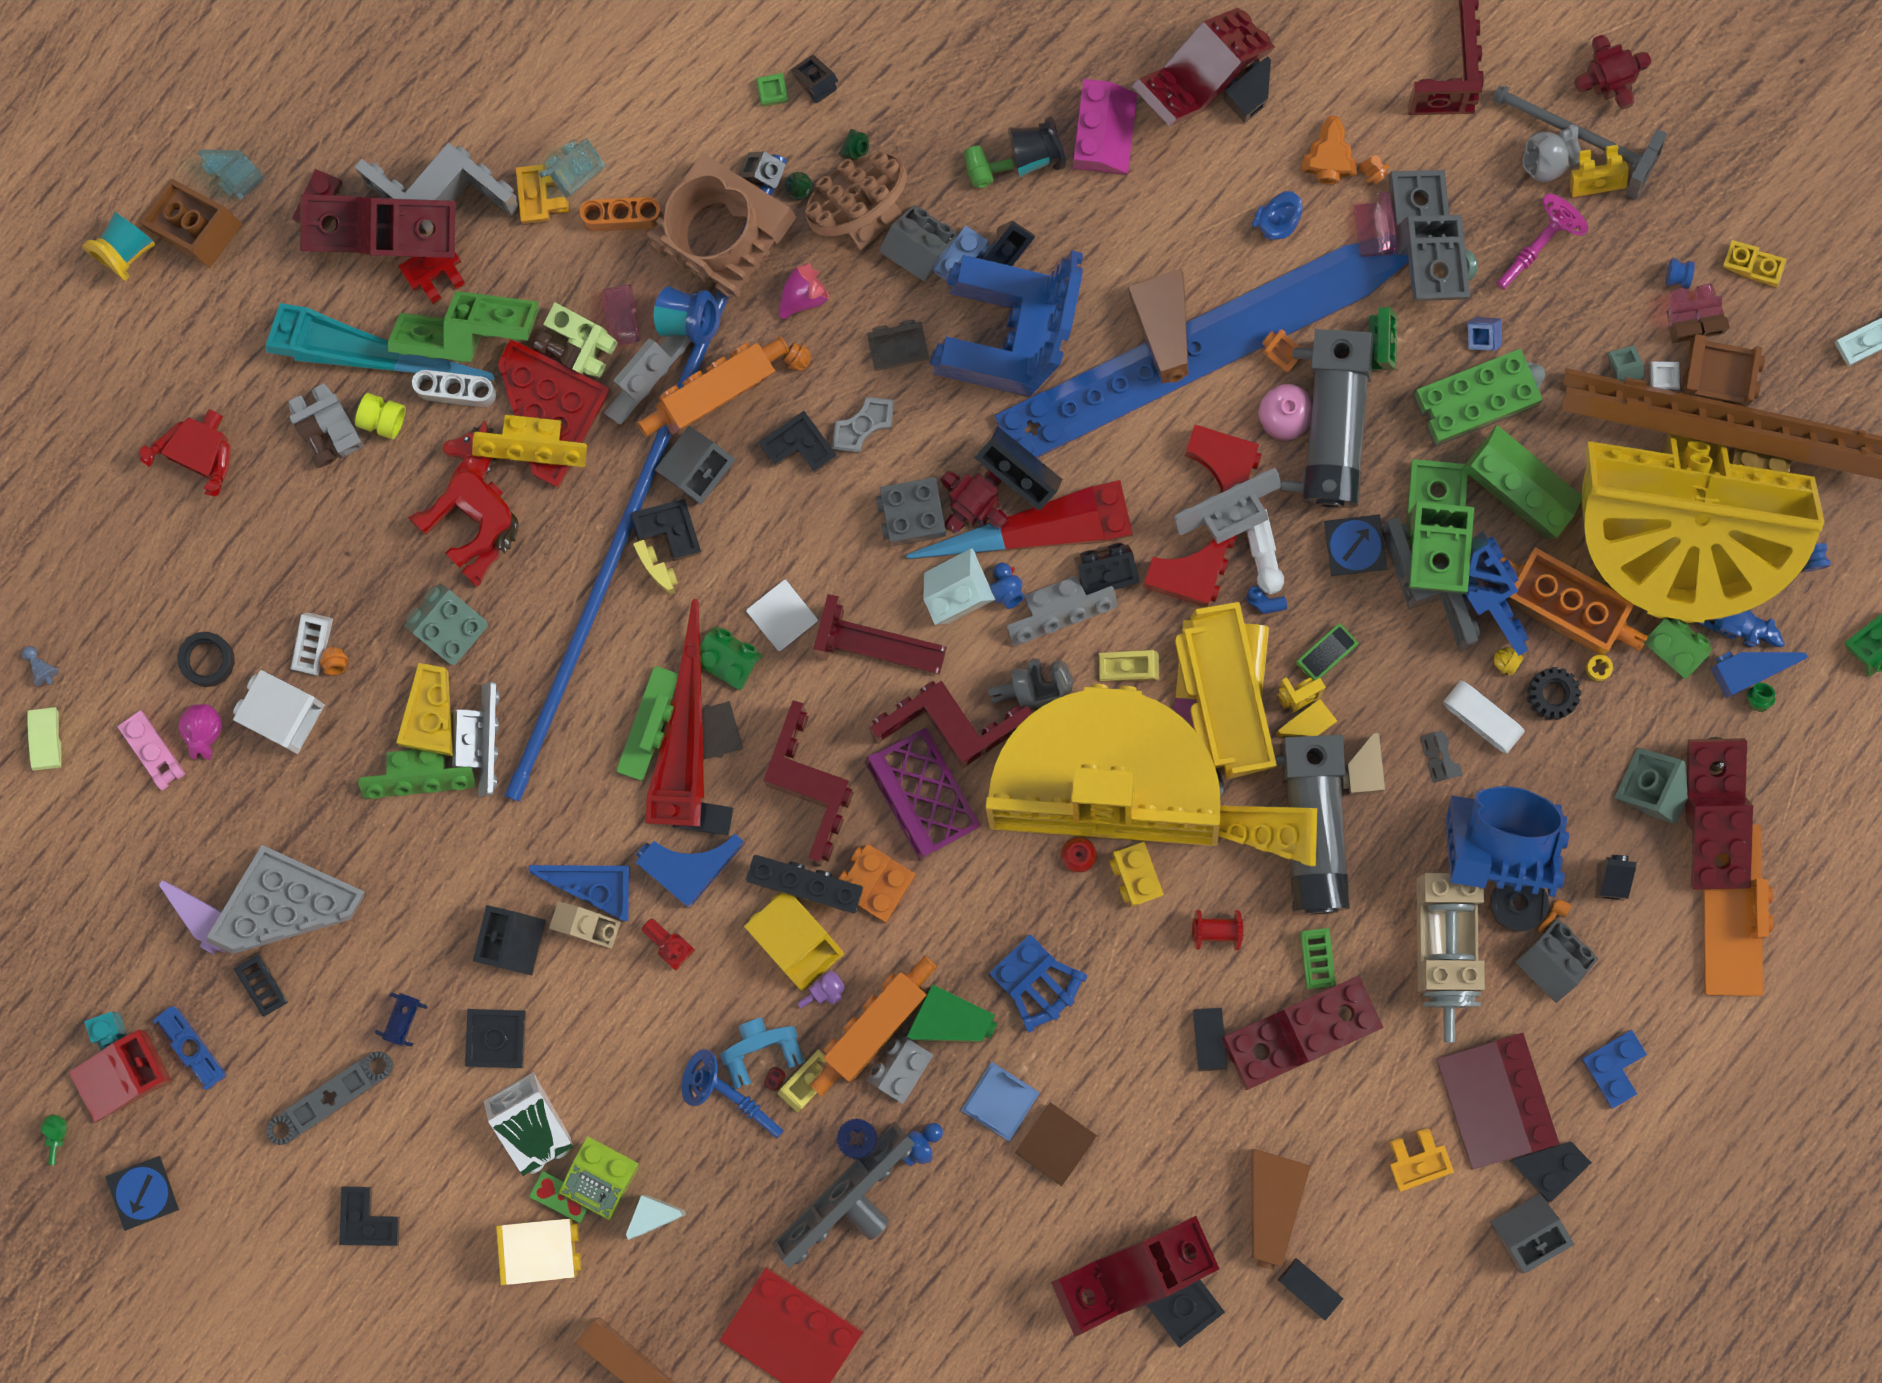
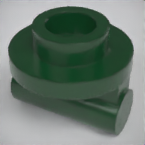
(855, 145)

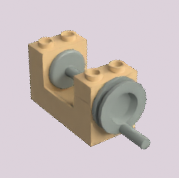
(1448, 946)

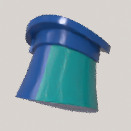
(686, 315)

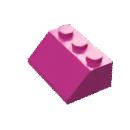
(1104, 127)

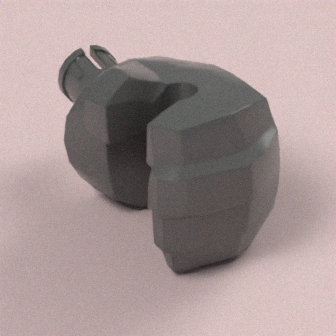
(1031, 687)

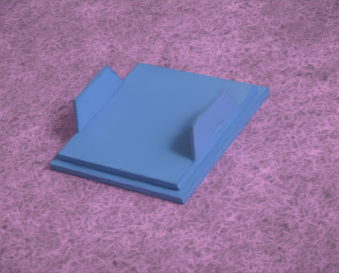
(1000, 1101)

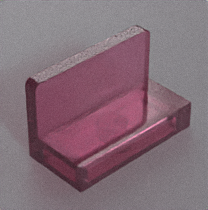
(1375, 227)

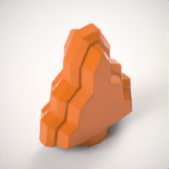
(1330, 154)

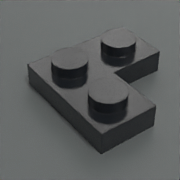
(798, 436)
(673, 522)
(358, 1225)

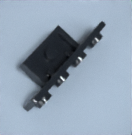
(804, 884)

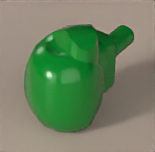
(55, 1130)

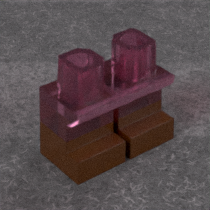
(1694, 317)

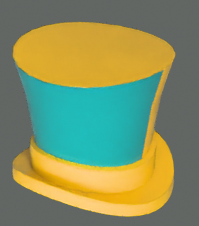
(119, 245)

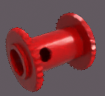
(1217, 930)

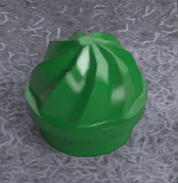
(1761, 697)

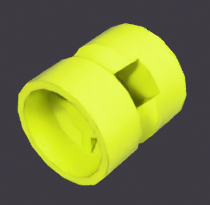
(384, 417)

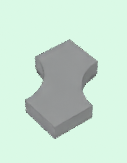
(853, 432)

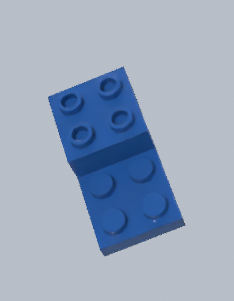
(1491, 584)

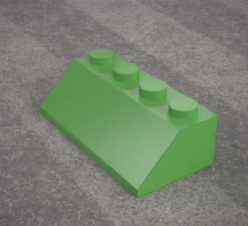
(1523, 483)

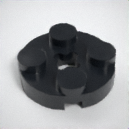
(1518, 921)

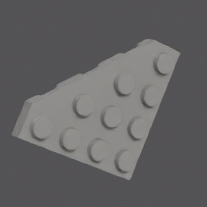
(281, 901)

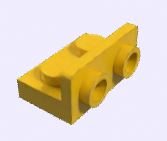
(1307, 692)
(1136, 874)

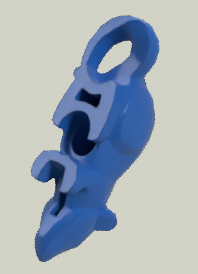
(1749, 627)

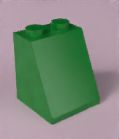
(951, 1019)

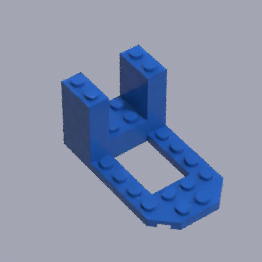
(1041, 311)

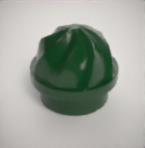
(798, 185)

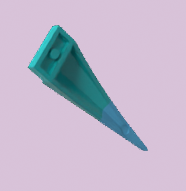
(320, 339)

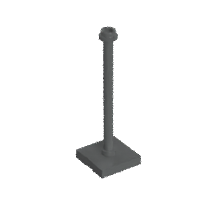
(1641, 162)

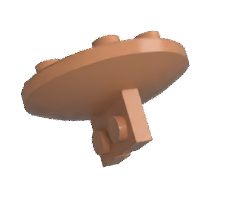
(858, 199)

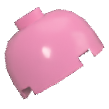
(1285, 412)

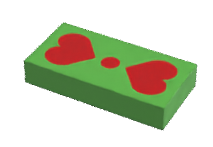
(547, 1192)

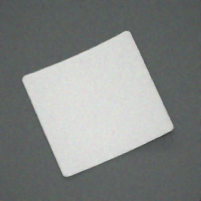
(782, 615)

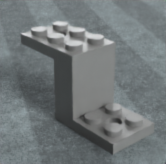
(442, 180)

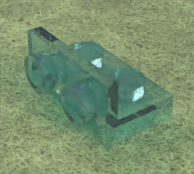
(573, 166)

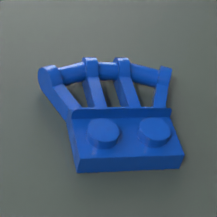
(1023, 968)

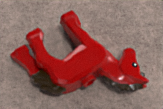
(479, 502)

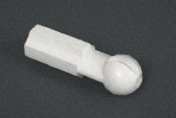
(1263, 549)

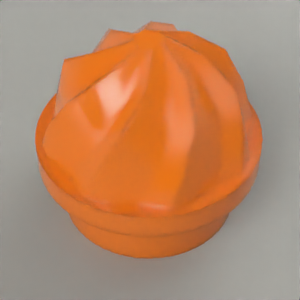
(798, 357)
(333, 661)

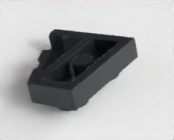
(1552, 1168)

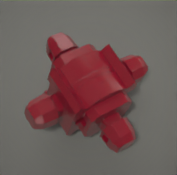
(1612, 72)
(973, 501)

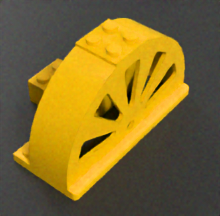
(1693, 530)
(1106, 770)

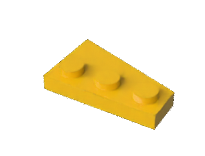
(427, 713)

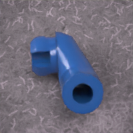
(1264, 604)

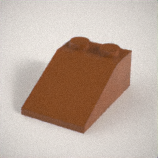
(191, 222)

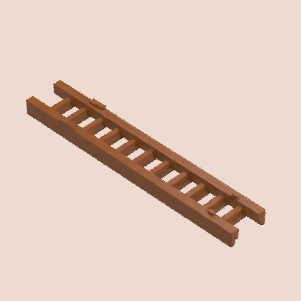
(1722, 423)

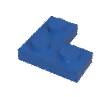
(1607, 1067)

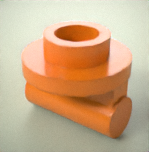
(1374, 169)

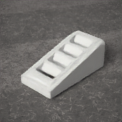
(301, 641)

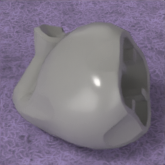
(1551, 154)

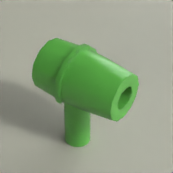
(979, 168)

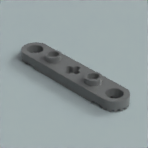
(311, 1108)

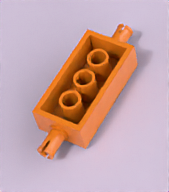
(718, 386)
(1573, 603)
(875, 1027)

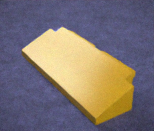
(1223, 679)

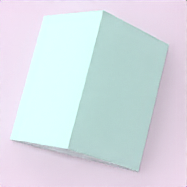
(652, 1214)

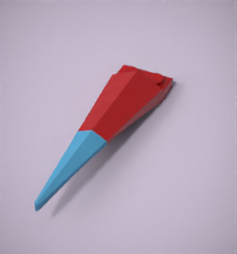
(1081, 517)

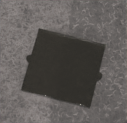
(719, 731)

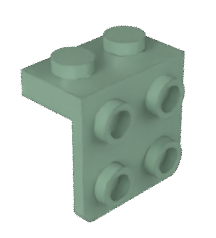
(446, 624)

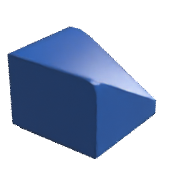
(1485, 333)

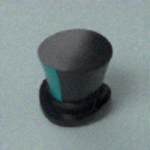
(1037, 147)

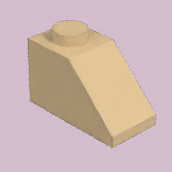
(1365, 770)

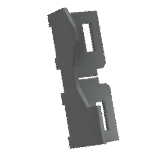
(1451, 769)

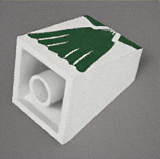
(528, 1125)

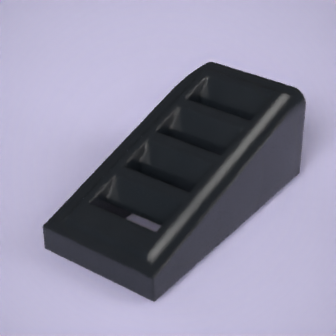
(251, 989)

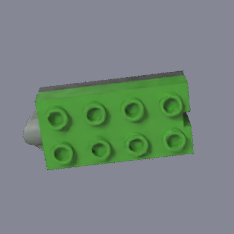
(1480, 397)

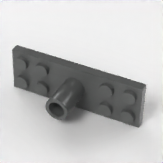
(847, 1199)

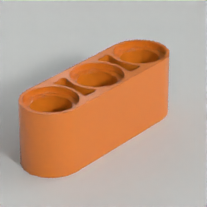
(608, 208)

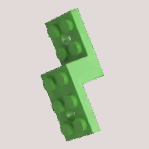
(464, 324)

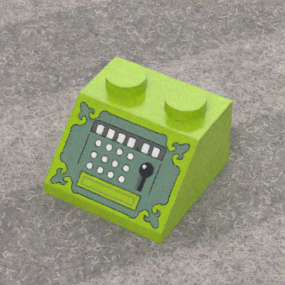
(598, 1178)

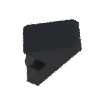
(815, 78)
(1009, 244)

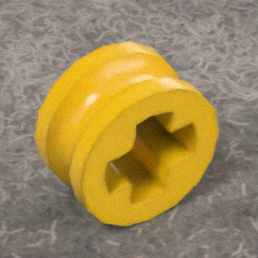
(1592, 662)

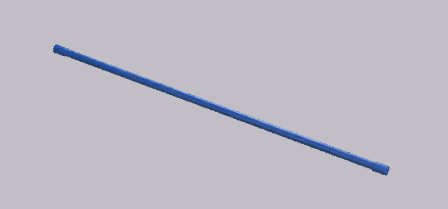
(521, 775)

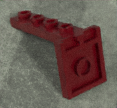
(1454, 95)
(872, 642)

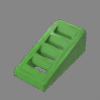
(1328, 957)

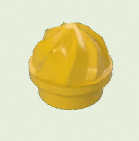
(1507, 660)

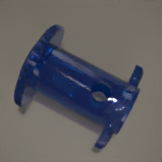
(400, 1023)
(844, 1138)

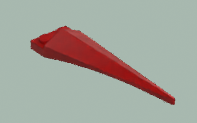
(679, 770)

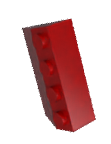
(790, 1332)

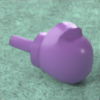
(826, 987)

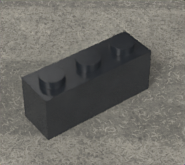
(1018, 468)

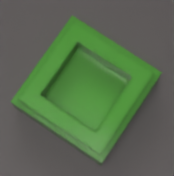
(772, 90)

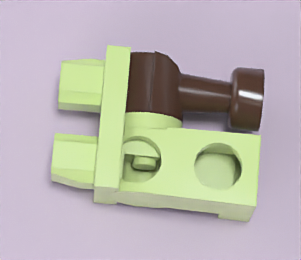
(583, 341)

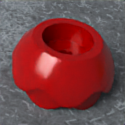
(1075, 863)

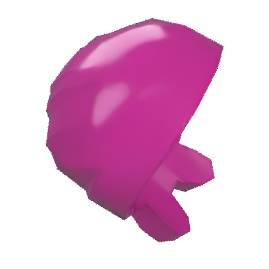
(199, 729)

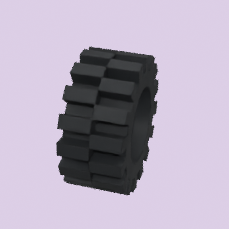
(1570, 688)

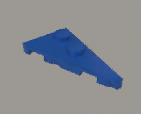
(599, 885)

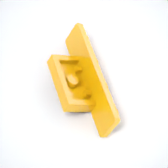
(530, 441)

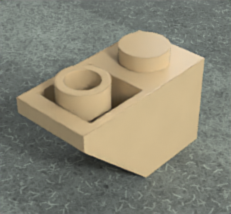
(585, 924)

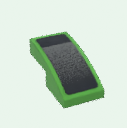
(1327, 652)

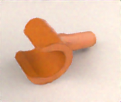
(1559, 908)

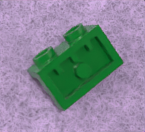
(1385, 338)
(1867, 646)

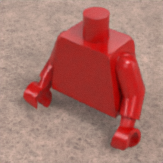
(196, 448)

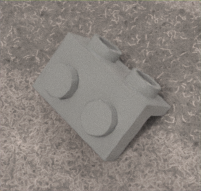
(899, 1067)

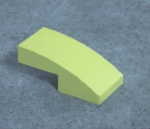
(44, 739)

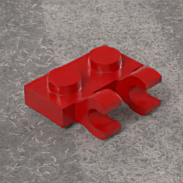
(422, 270)

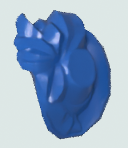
(1279, 216)

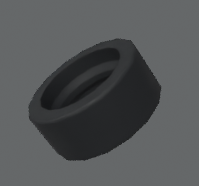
(184, 659)

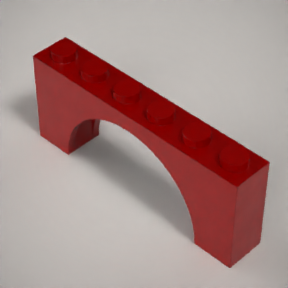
(1195, 576)

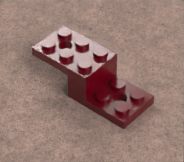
(1719, 814)
(1302, 1032)

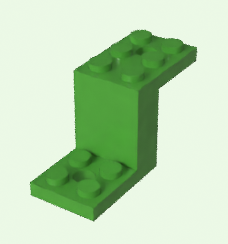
(1439, 526)

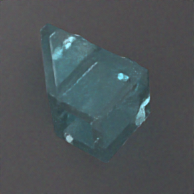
(234, 170)

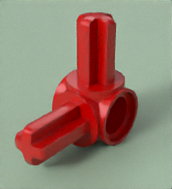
(672, 948)

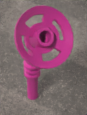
(1563, 216)

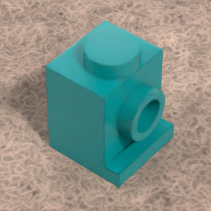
(105, 1029)

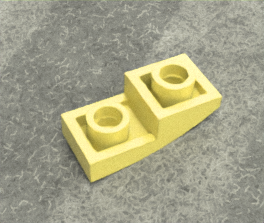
(663, 577)

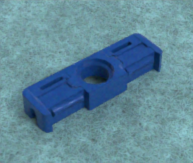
(179, 1031)

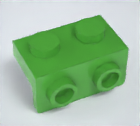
(1679, 645)

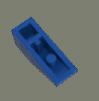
(1749, 668)

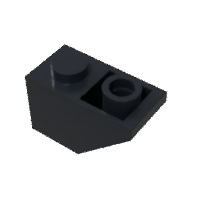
(1251, 91)
(1615, 878)

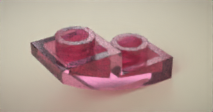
(619, 314)

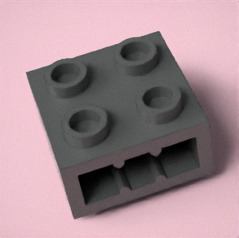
(911, 512)

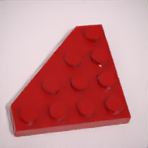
(553, 392)

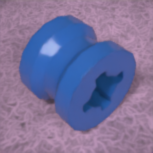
(1680, 273)
(1818, 559)

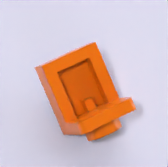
(1279, 349)

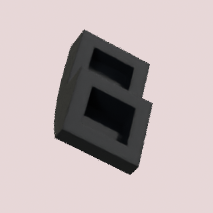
(713, 819)
(1209, 1042)
(1310, 1289)

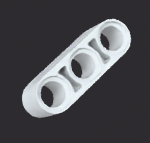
(443, 380)
(1483, 717)

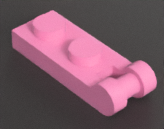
(151, 749)

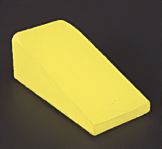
(1129, 666)
(797, 1090)

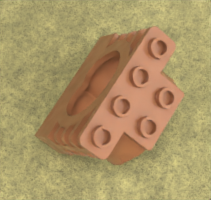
(715, 184)

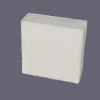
(1665, 375)

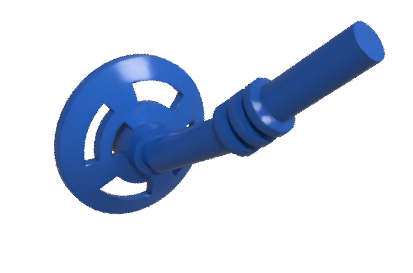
(709, 1081)

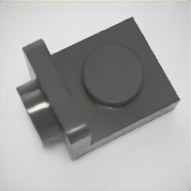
(762, 168)

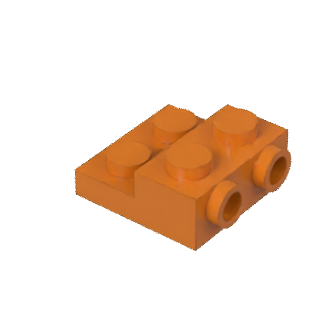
(882, 881)

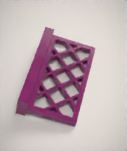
(900, 804)

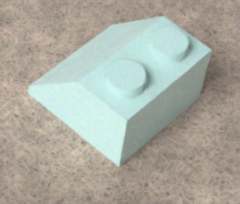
(956, 588)

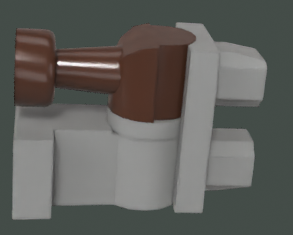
(321, 418)

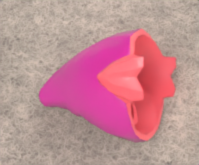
(802, 291)

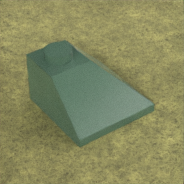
(1655, 785)

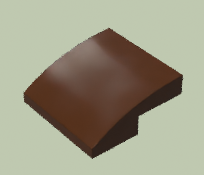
(1055, 1144)

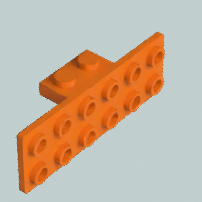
(1735, 931)

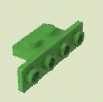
(648, 724)
(416, 773)

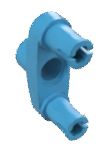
(755, 1038)

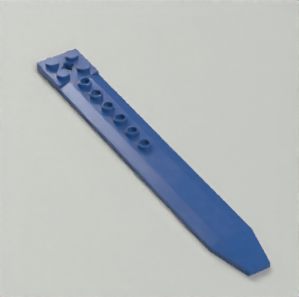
(1212, 343)

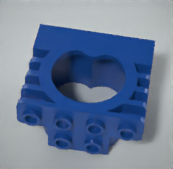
(1506, 839)

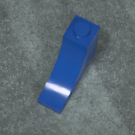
(685, 873)

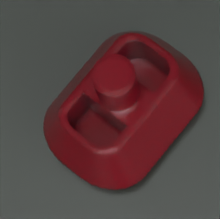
(774, 1079)

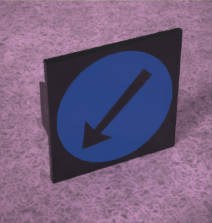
(1355, 545)
(142, 1193)

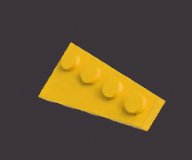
(1278, 830)

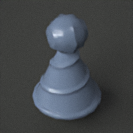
(41, 670)

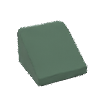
(1626, 363)

